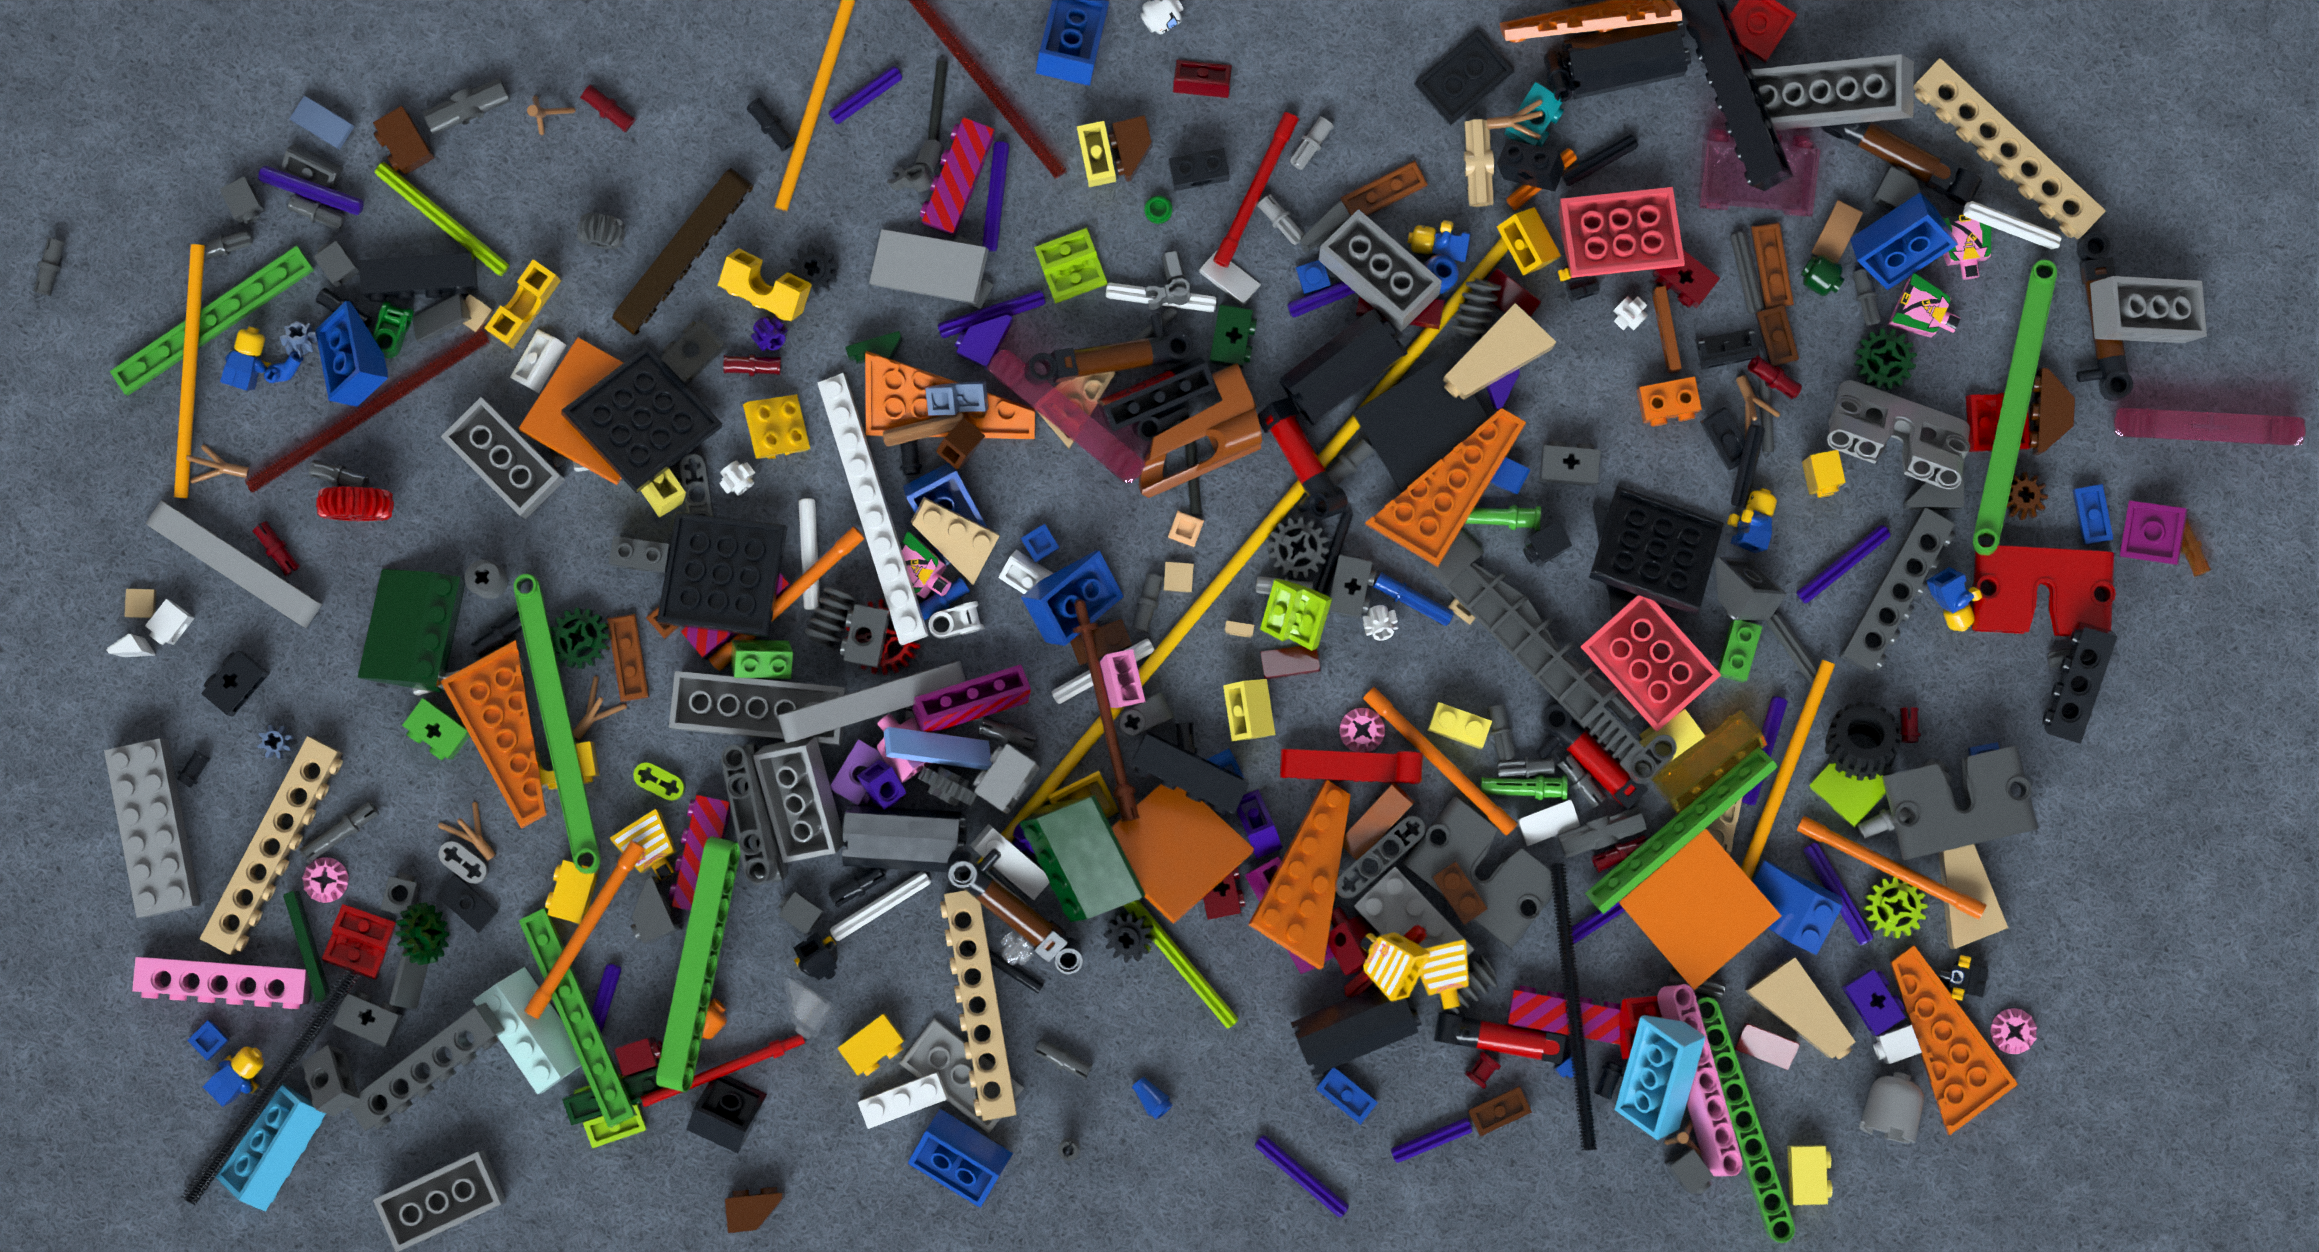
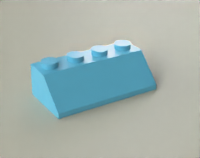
(1659, 1075)
(271, 1148)

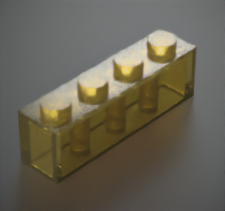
(1708, 760)

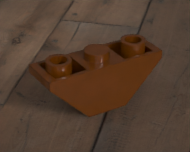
(2051, 411)

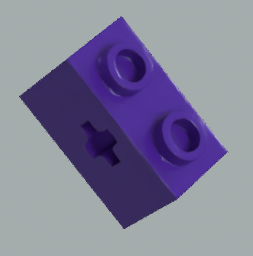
(1875, 1018)

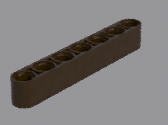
(681, 251)

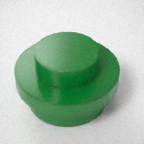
(1158, 209)

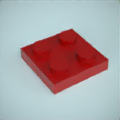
(1761, 25)

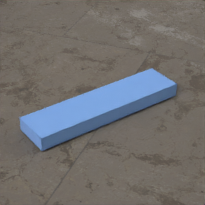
(937, 748)

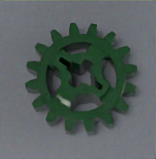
(1872, 355)
(584, 628)
(422, 933)

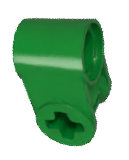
(392, 323)

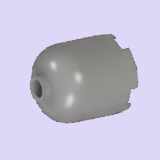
(1894, 1108)

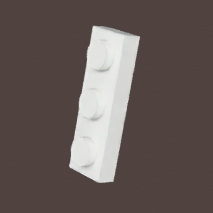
(903, 1100)

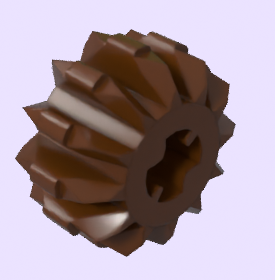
(2031, 489)

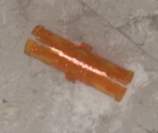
(2193, 552)

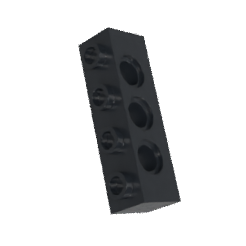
(2074, 725)

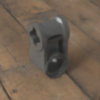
(1150, 714)

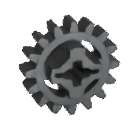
(1309, 554)
(948, 786)

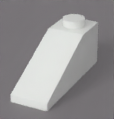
(1012, 862)

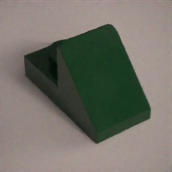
(883, 345)

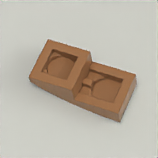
(1837, 231)

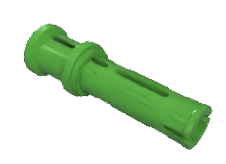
(1512, 517)
(1538, 787)

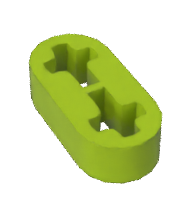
(656, 788)

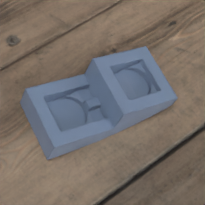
(321, 122)
(957, 397)

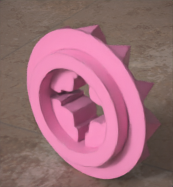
(1362, 744)
(334, 870)
(2000, 1031)

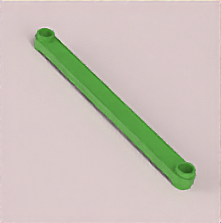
(2014, 407)
(557, 723)

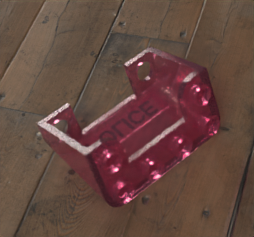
(1725, 183)

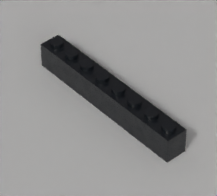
(1736, 92)

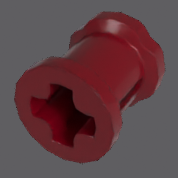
(1482, 1070)

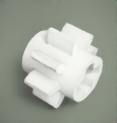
(1630, 313)
(737, 477)
(1380, 622)

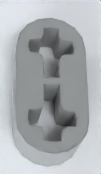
(458, 867)

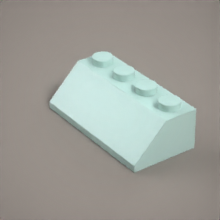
(536, 1045)

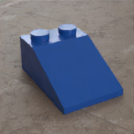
(1072, 40)
(349, 357)
(947, 489)
(1054, 597)
(1804, 906)

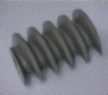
(1476, 308)
(477, 584)
(830, 617)
(1478, 980)

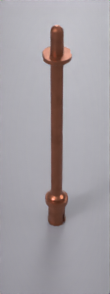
(1123, 790)

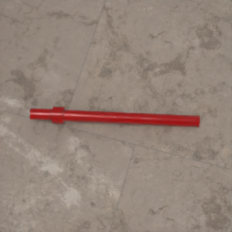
(776, 1049)

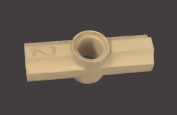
(1478, 163)

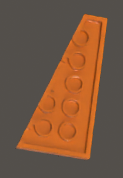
(1596, 16)
(899, 398)
(1442, 499)
(497, 717)
(1302, 891)
(1955, 1055)

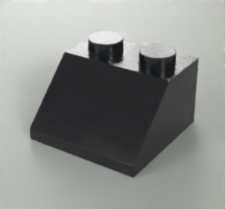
(726, 1112)

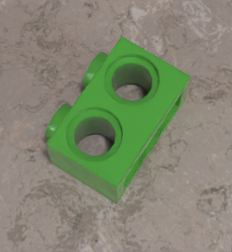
(1739, 650)
(761, 659)

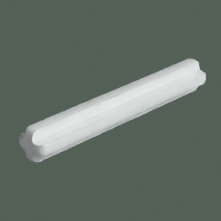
(2012, 225)
(1137, 294)
(809, 549)
(1084, 680)
(880, 906)

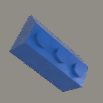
(1903, 241)
(960, 1158)

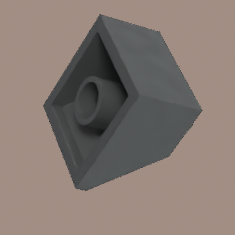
(1746, 589)
(654, 913)

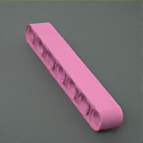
(1721, 1151)

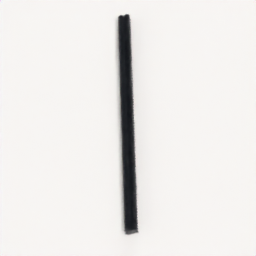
(1573, 1007)
(271, 1087)

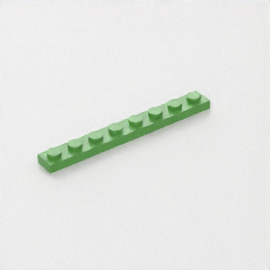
(213, 319)
(1681, 830)
(579, 1022)

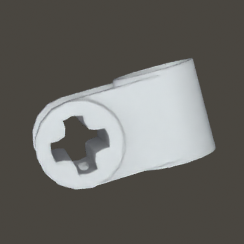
(958, 620)

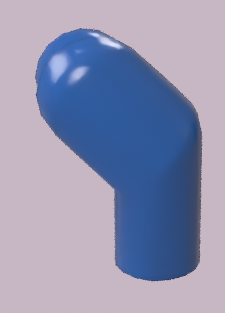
(284, 370)

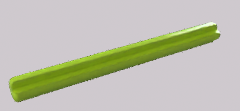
(442, 219)
(1184, 966)

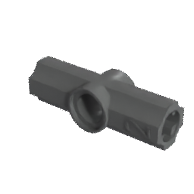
(466, 105)
(1602, 832)

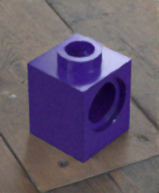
(874, 777)

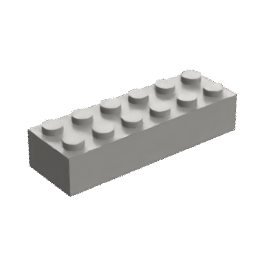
(1838, 91)
(743, 705)
(152, 828)

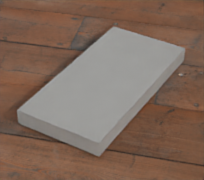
(929, 266)
(945, 1052)

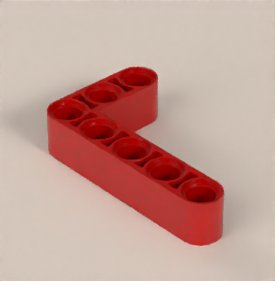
(1353, 766)

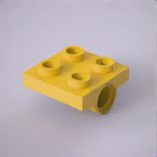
(776, 426)

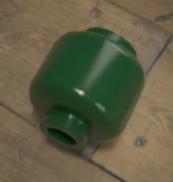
(1822, 275)

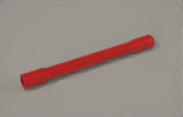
(1280, 138)

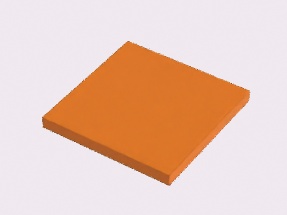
(576, 374)
(1179, 849)
(1699, 909)

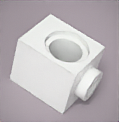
(169, 623)
(1896, 1044)

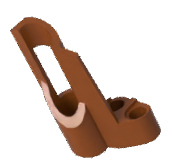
(1228, 424)

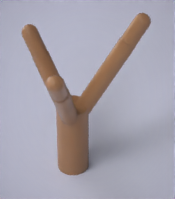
(540, 112)
(1511, 121)
(1750, 399)
(220, 465)
(592, 708)
(474, 837)
(1684, 1138)

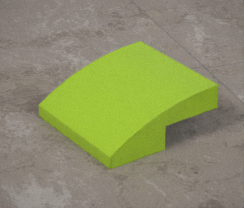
(1071, 265)
(1295, 613)
(1848, 796)
(601, 1134)

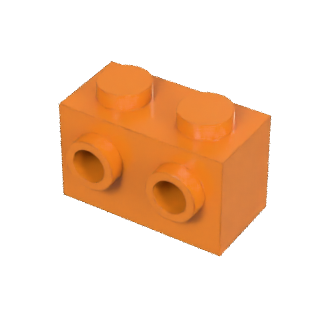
(1669, 400)

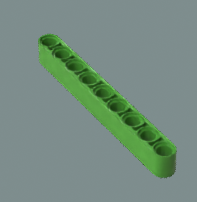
(698, 964)
(1750, 1131)

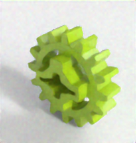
(1890, 919)

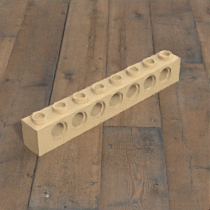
(2024, 151)
(217, 930)
(1004, 1103)

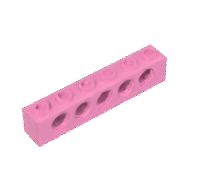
(149, 970)

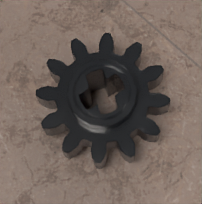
(823, 264)
(1137, 932)

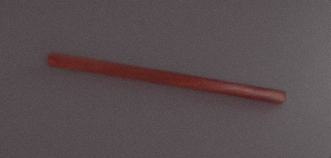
(988, 87)
(367, 411)

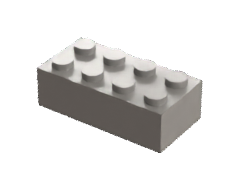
(1379, 270)
(2148, 309)
(502, 458)
(1006, 778)
(799, 799)
(1398, 906)
(439, 1200)

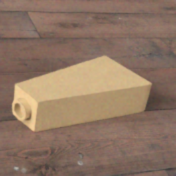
(1503, 349)
(1964, 873)
(1801, 1006)

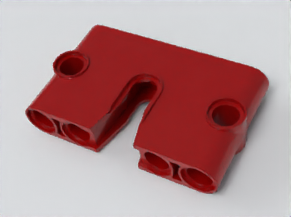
(2066, 573)

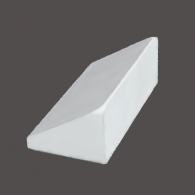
(1230, 280)
(538, 361)
(1023, 572)
(131, 647)
(1548, 822)

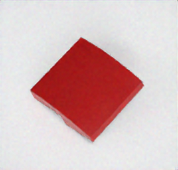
(1983, 419)
(359, 941)
(1630, 1015)

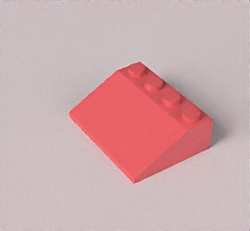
(1621, 232)
(1650, 661)

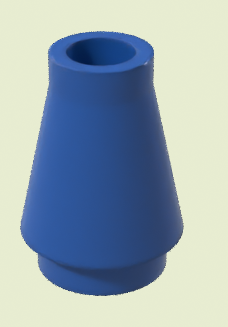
(1153, 1099)

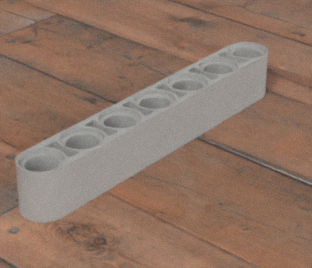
(233, 564)
(867, 702)

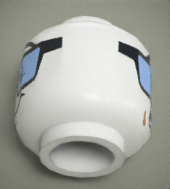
(1161, 15)

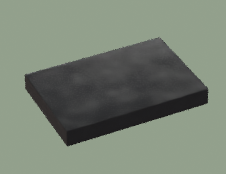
(1464, 77)

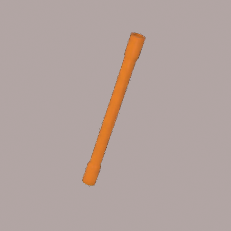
(841, 548)
(1493, 812)
(1959, 900)
(545, 991)

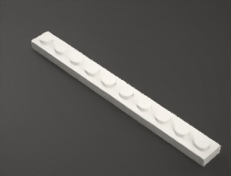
(873, 509)

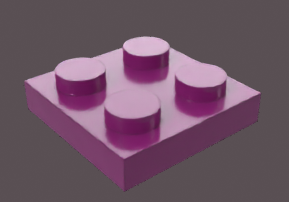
(2153, 532)

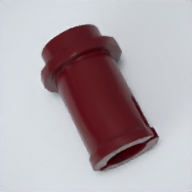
(1909, 727)

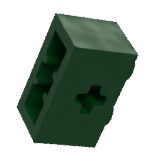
(1230, 320)

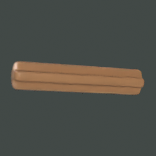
(921, 429)

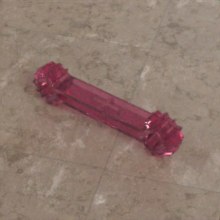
(1067, 417)
(2209, 426)

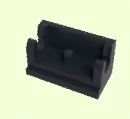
(1727, 348)

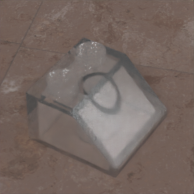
(808, 1009)

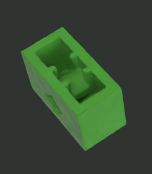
(428, 715)

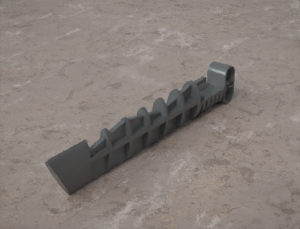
(1524, 635)

